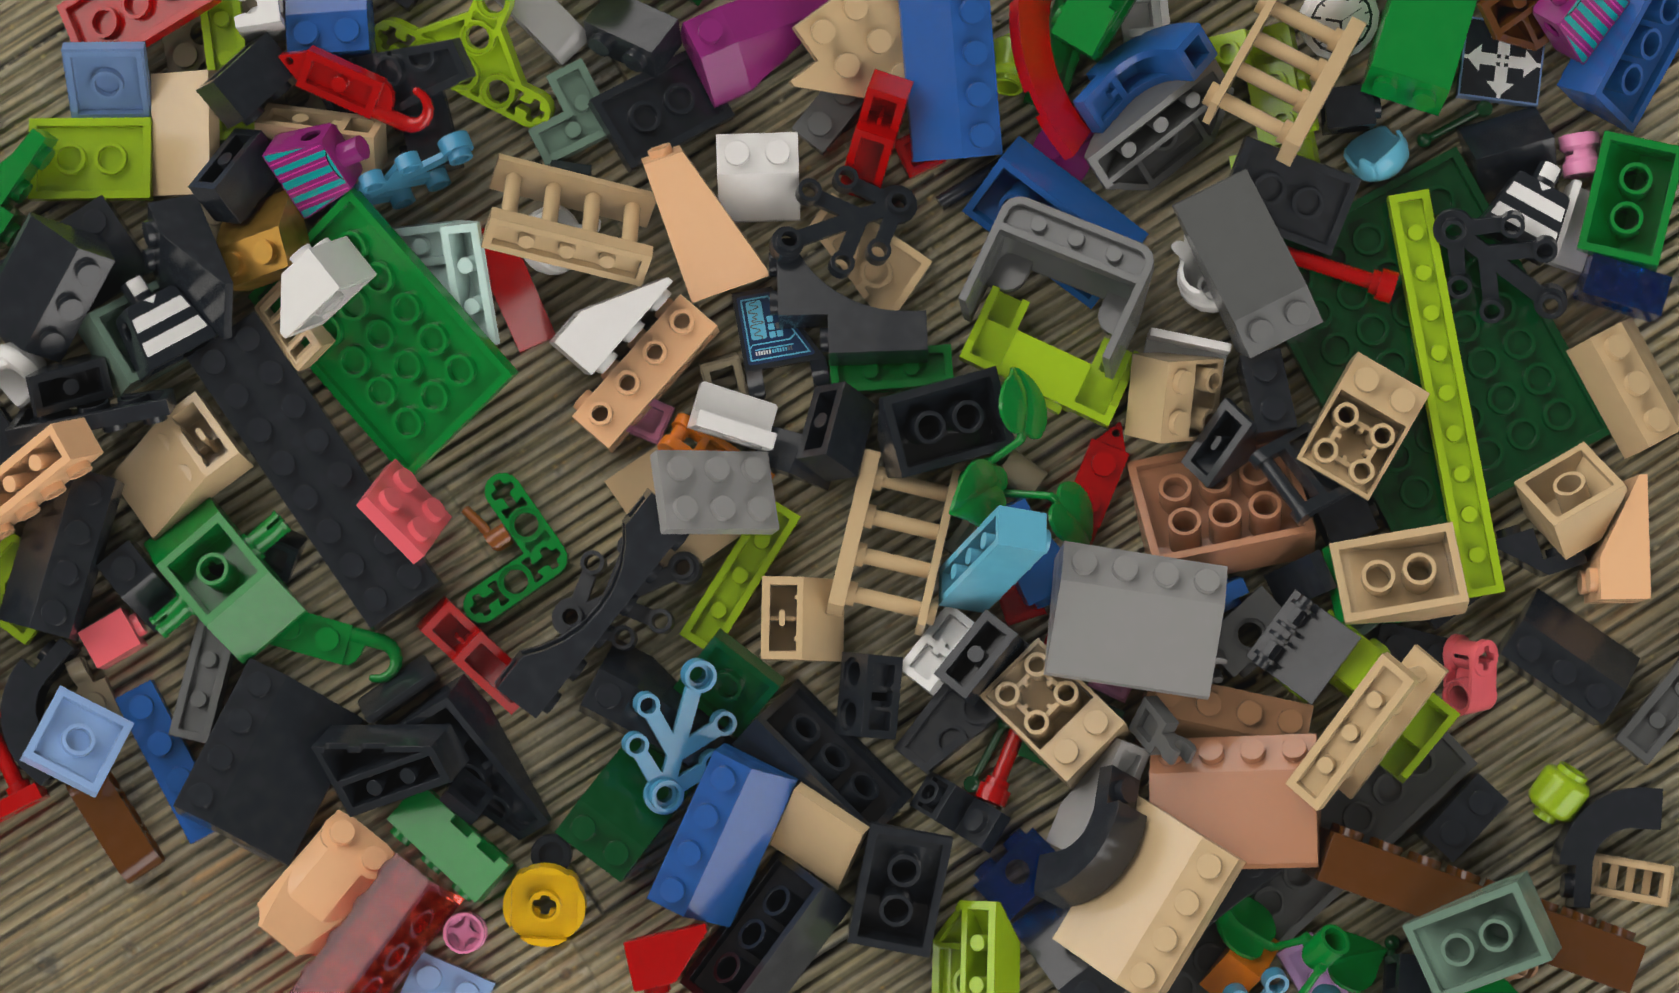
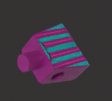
(1577, 25)
(316, 165)

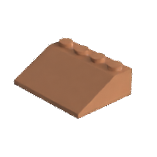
(1230, 525)
(1240, 797)

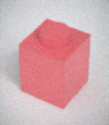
(114, 638)

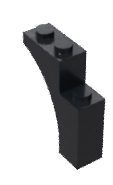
(855, 330)

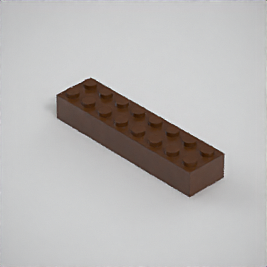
(1419, 886)

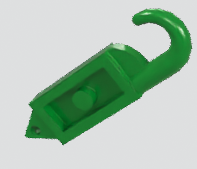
(339, 643)

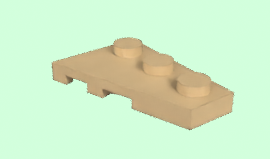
(882, 285)

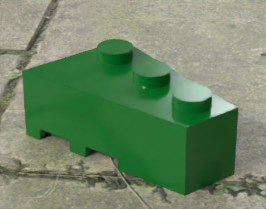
(450, 845)

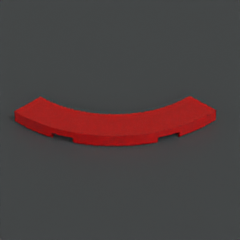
(1040, 76)

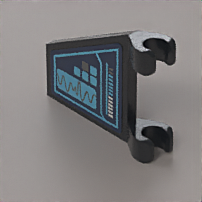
(768, 346)

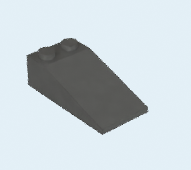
(1246, 265)

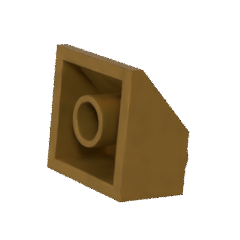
(263, 243)

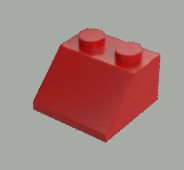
(662, 956)

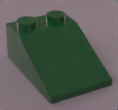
(611, 817)

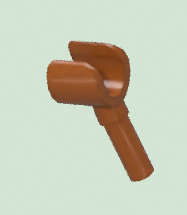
(497, 538)

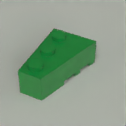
(1090, 24)

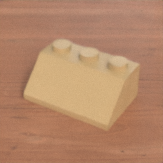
(1627, 387)

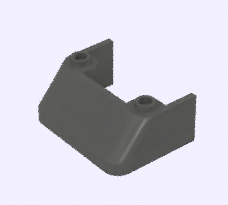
(1069, 251)

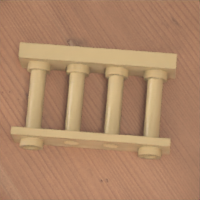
(1305, 102)
(562, 244)
(856, 553)
(1367, 726)

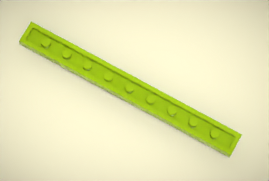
(1444, 379)

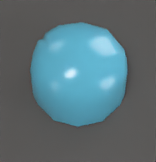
(1377, 154)

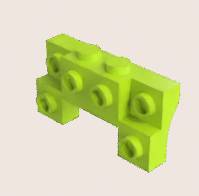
(1228, 46)
(1061, 377)
(1421, 733)

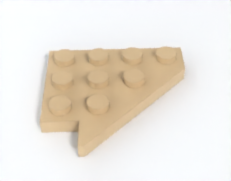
(848, 44)

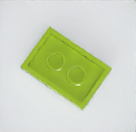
(96, 159)

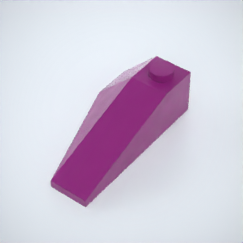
(742, 43)

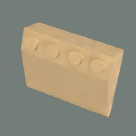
(1155, 909)

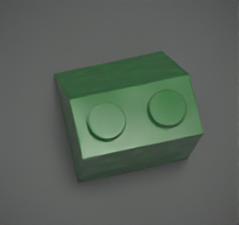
(1417, 51)

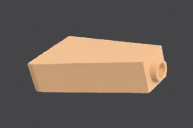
(702, 233)

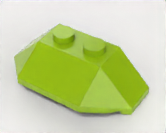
(976, 951)

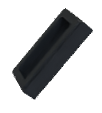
(1306, 575)

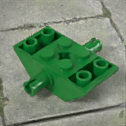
(243, 606)

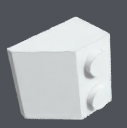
(758, 176)
(320, 283)

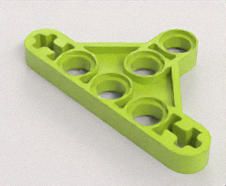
(490, 63)

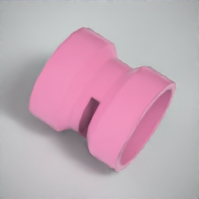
(1580, 154)
(459, 934)

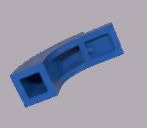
(1144, 61)

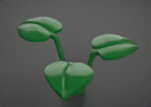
(984, 483)
(1349, 957)

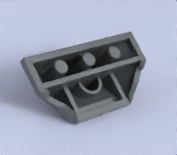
(1156, 134)

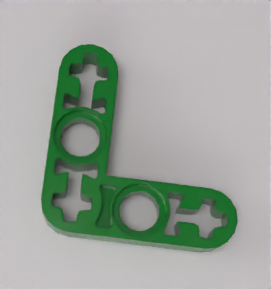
(530, 546)

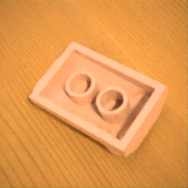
(322, 884)

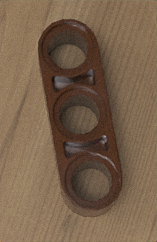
(119, 829)

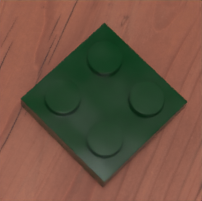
(742, 681)

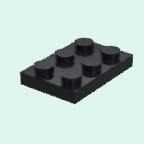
(657, 111)
(1303, 199)

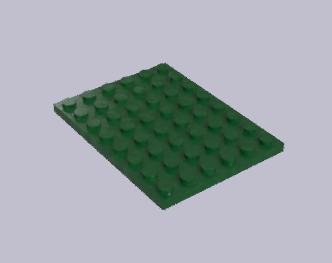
(1516, 371)

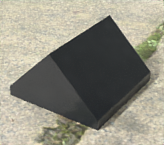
(1505, 146)

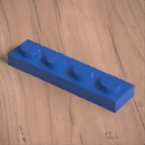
(166, 755)

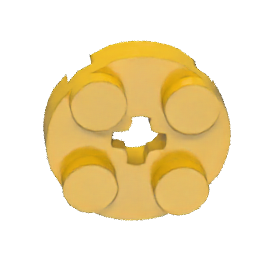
(527, 920)

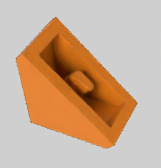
(1235, 969)

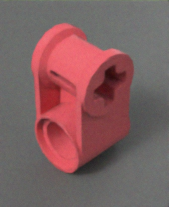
(1471, 676)

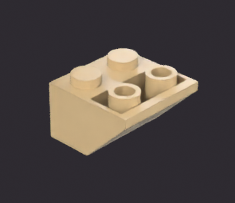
(1172, 395)
(797, 622)

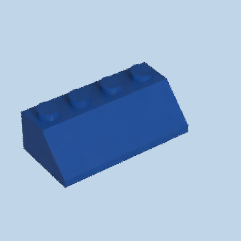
(1626, 64)
(954, 78)
(1033, 175)
(722, 837)

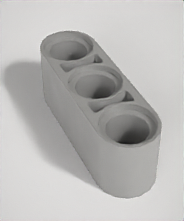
(549, 27)

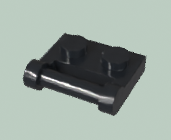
(1321, 489)

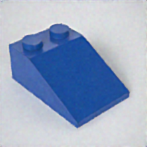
(332, 25)

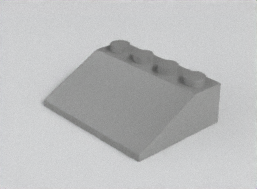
(1135, 620)

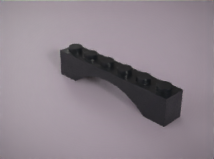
(541, 670)

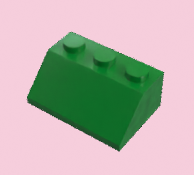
(1630, 200)

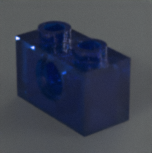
(1622, 287)
(992, 878)

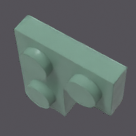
(574, 127)

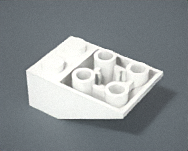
(597, 330)

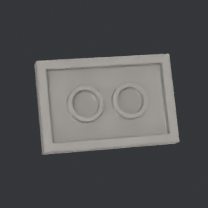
(714, 492)

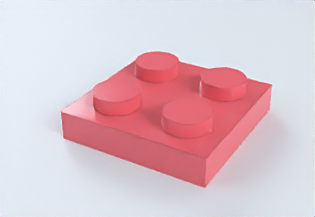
(404, 511)

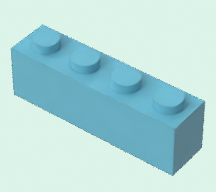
(993, 558)

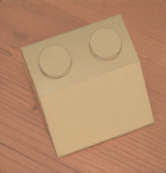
(1571, 499)

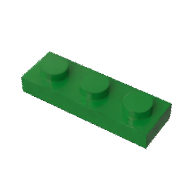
(896, 377)

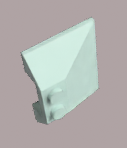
(459, 263)

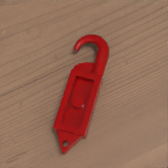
(354, 88)
(1101, 472)

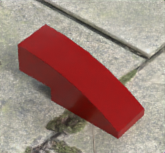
(877, 127)
(518, 300)
(467, 647)

